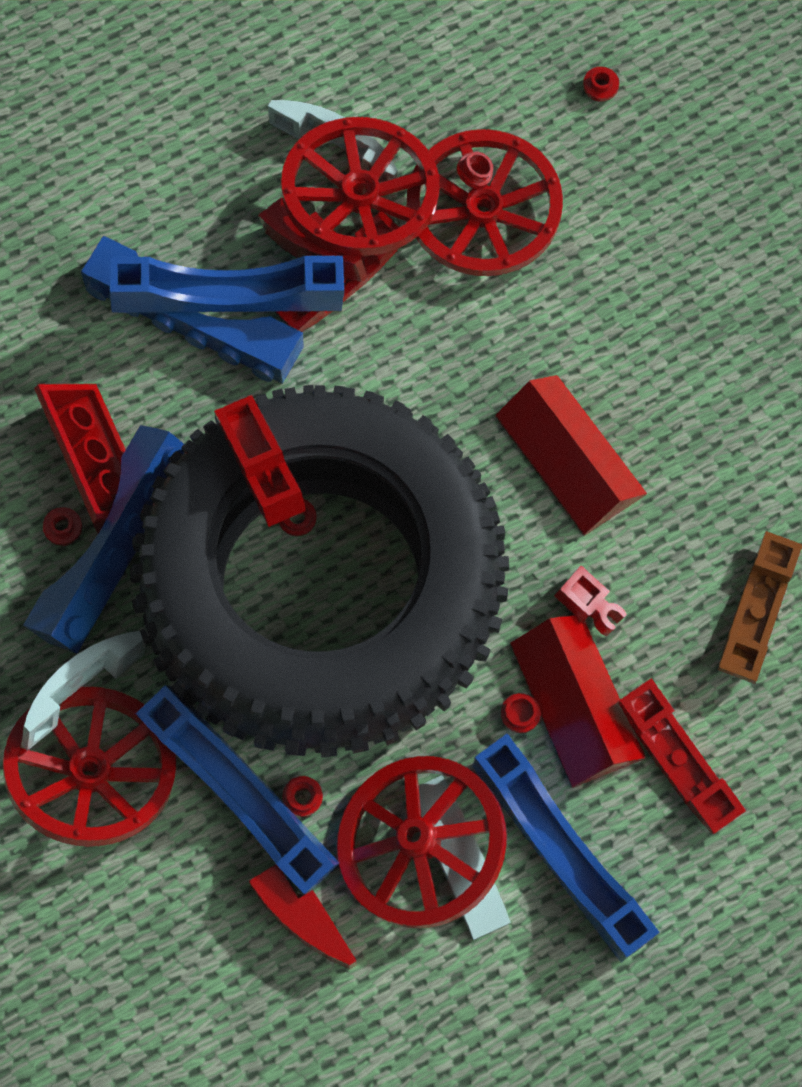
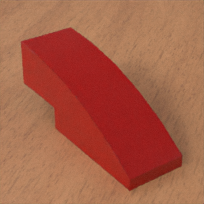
(283, 231)
(260, 460)
(302, 916)

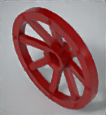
(360, 188)
(491, 198)
(93, 760)
(426, 847)

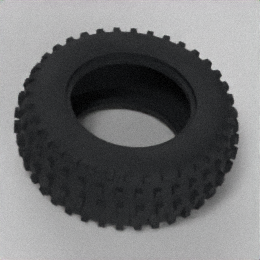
(346, 694)

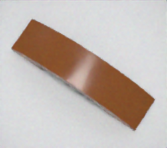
(759, 607)

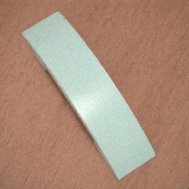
(297, 117)
(113, 654)
(490, 912)

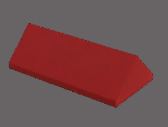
(86, 442)
(569, 453)
(576, 699)

